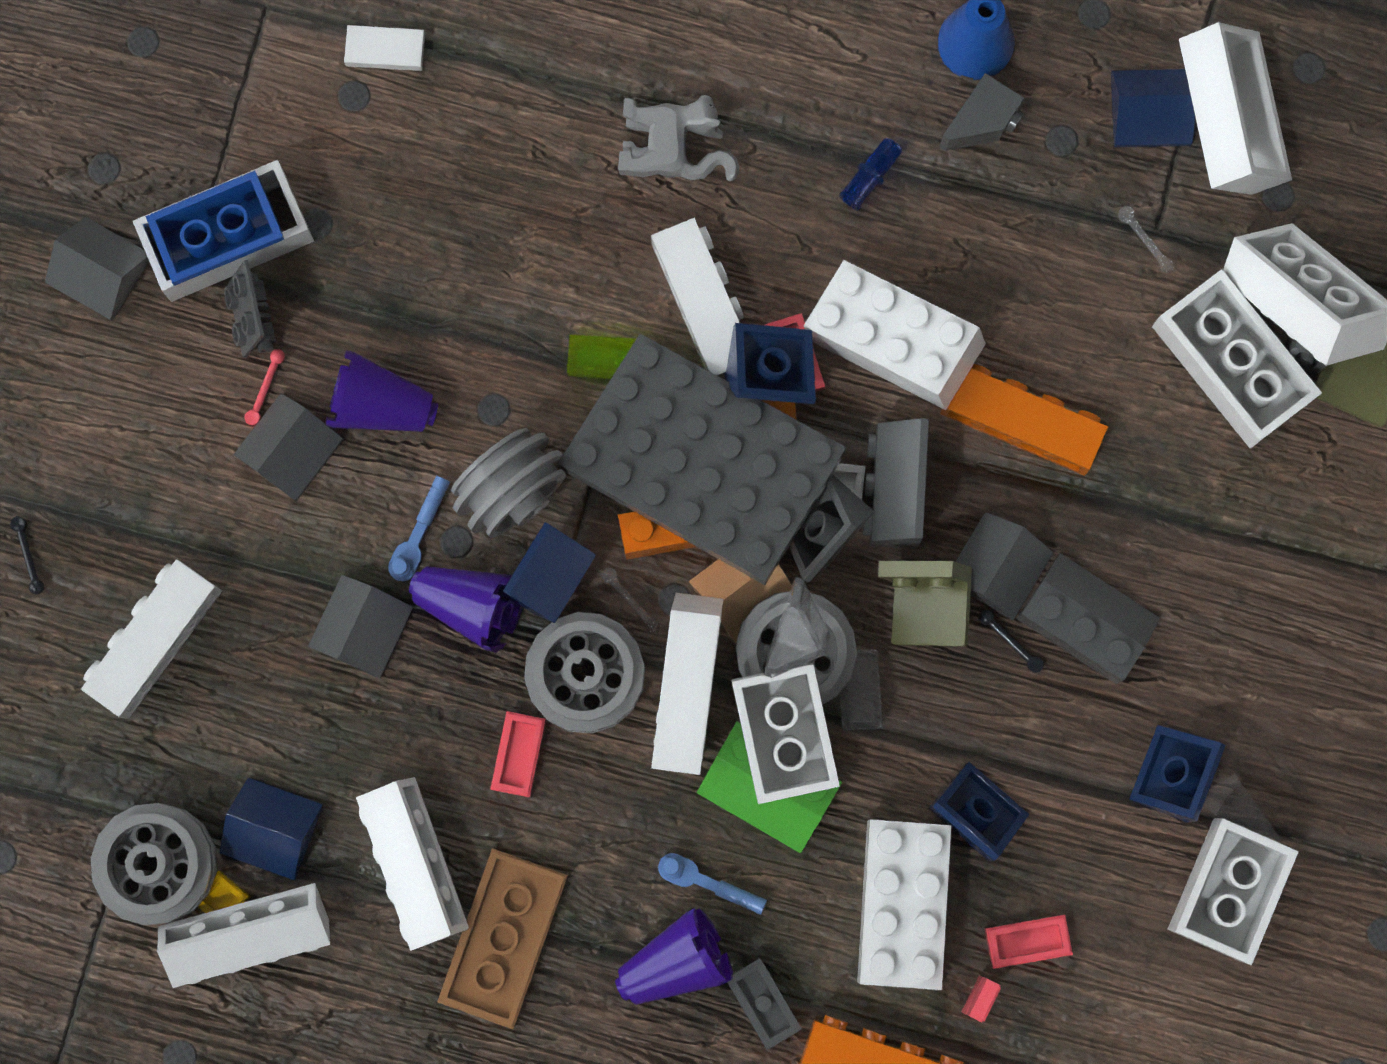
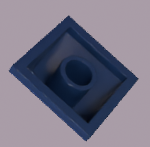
(1151, 108)
(771, 363)
(549, 573)
(1177, 773)
(979, 812)
(269, 828)

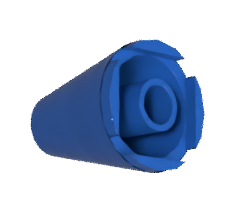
(977, 39)

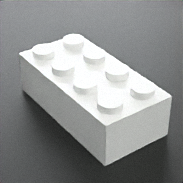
(1308, 293)
(895, 334)
(1236, 358)
(904, 904)

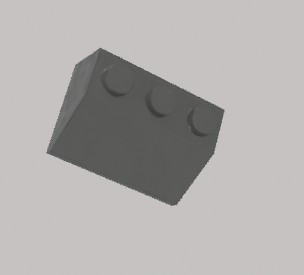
(897, 483)
(1089, 619)

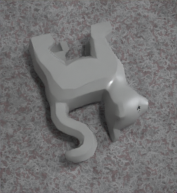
(667, 139)

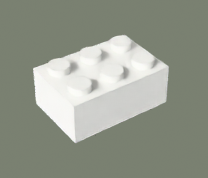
(785, 734)
(1233, 890)

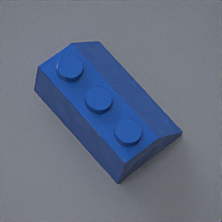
(215, 227)

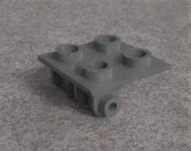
(247, 298)

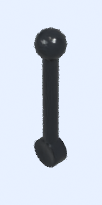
(19, 525)
(1034, 664)

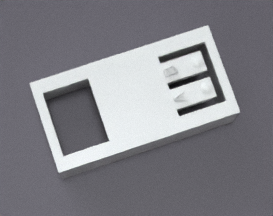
(1235, 109)
(272, 177)
(687, 683)

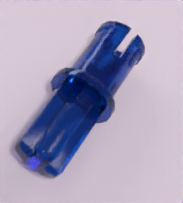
(870, 173)

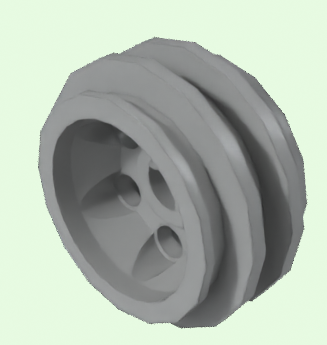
(508, 483)
(839, 648)
(614, 702)
(184, 894)

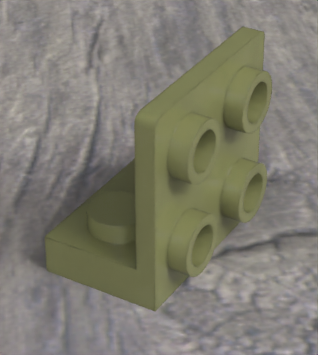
(1357, 386)
(929, 602)

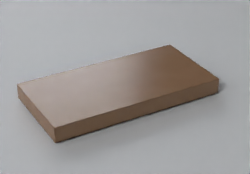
(503, 938)

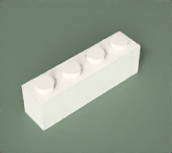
(699, 291)
(150, 639)
(411, 863)
(243, 935)

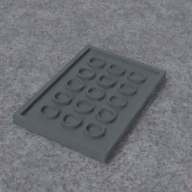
(701, 459)

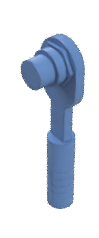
(408, 554)
(686, 873)

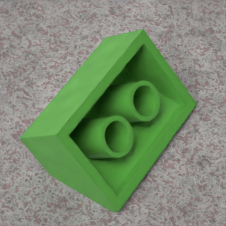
(732, 788)

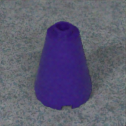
(378, 399)
(468, 603)
(676, 962)

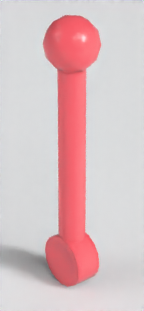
(253, 416)

